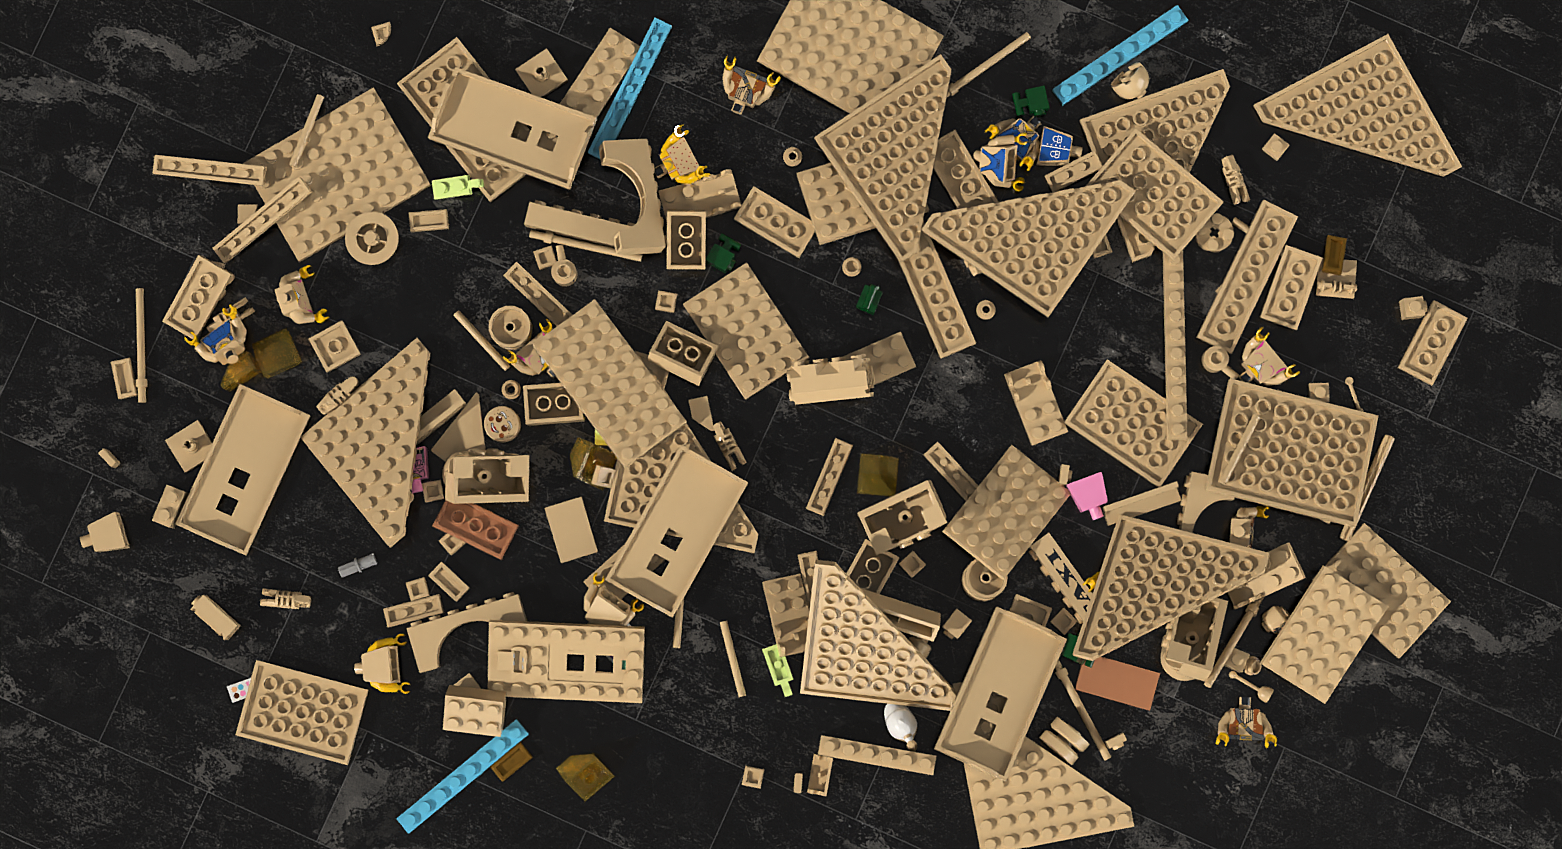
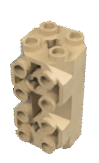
(830, 380)

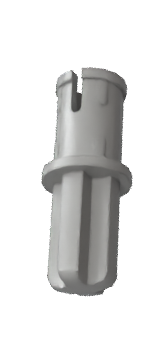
(357, 565)

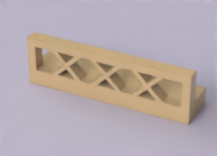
(440, 414)
(1142, 503)

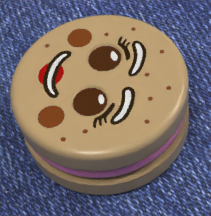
(502, 424)

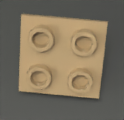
(1336, 285)

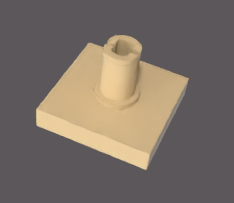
(541, 74)
(190, 446)

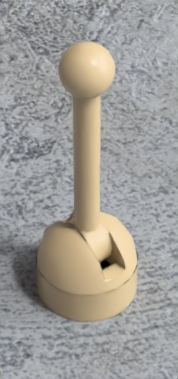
(1264, 692)

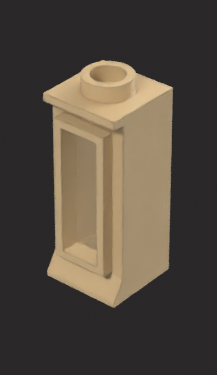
(215, 616)

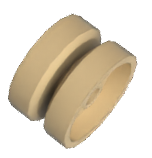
(499, 327)
(978, 588)
(1065, 739)

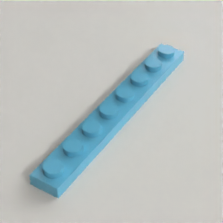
(1120, 55)
(631, 85)
(462, 776)

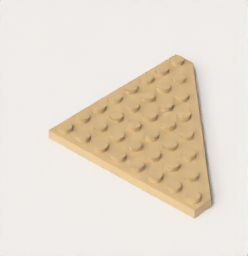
(1365, 106)
(1171, 119)
(890, 151)
(1034, 241)
(373, 441)
(638, 481)
(1156, 577)
(860, 652)
(1039, 801)

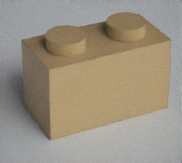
(170, 506)

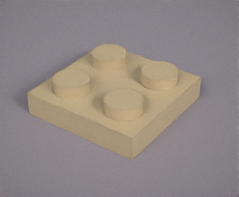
(334, 346)

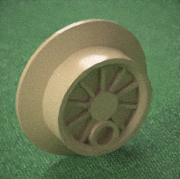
(371, 238)

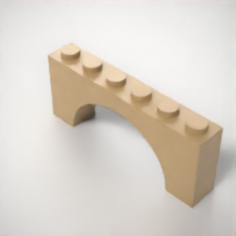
(634, 160)
(1196, 500)
(429, 636)

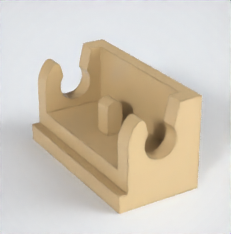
(820, 775)

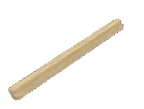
(1370, 481)

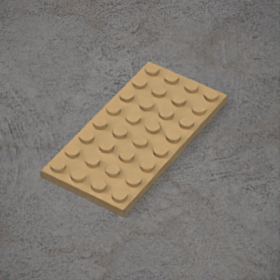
(425, 89)
(609, 383)

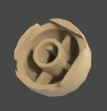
(1132, 83)

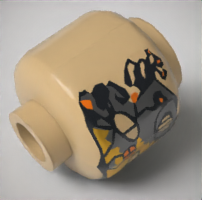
(1275, 619)

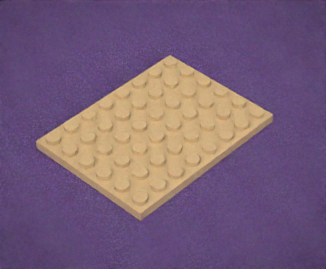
(847, 48)
(352, 166)
(1300, 455)

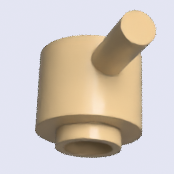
(563, 270)
(1216, 359)

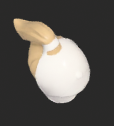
(901, 724)

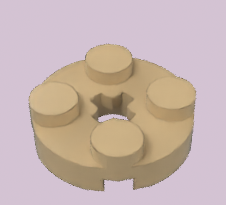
(1225, 234)

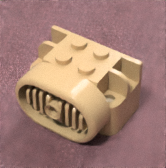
(486, 477)
(887, 523)
(1193, 641)

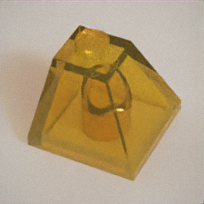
(276, 353)
(240, 372)
(585, 458)
(877, 475)
(585, 774)

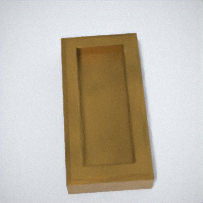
(1334, 255)
(511, 761)

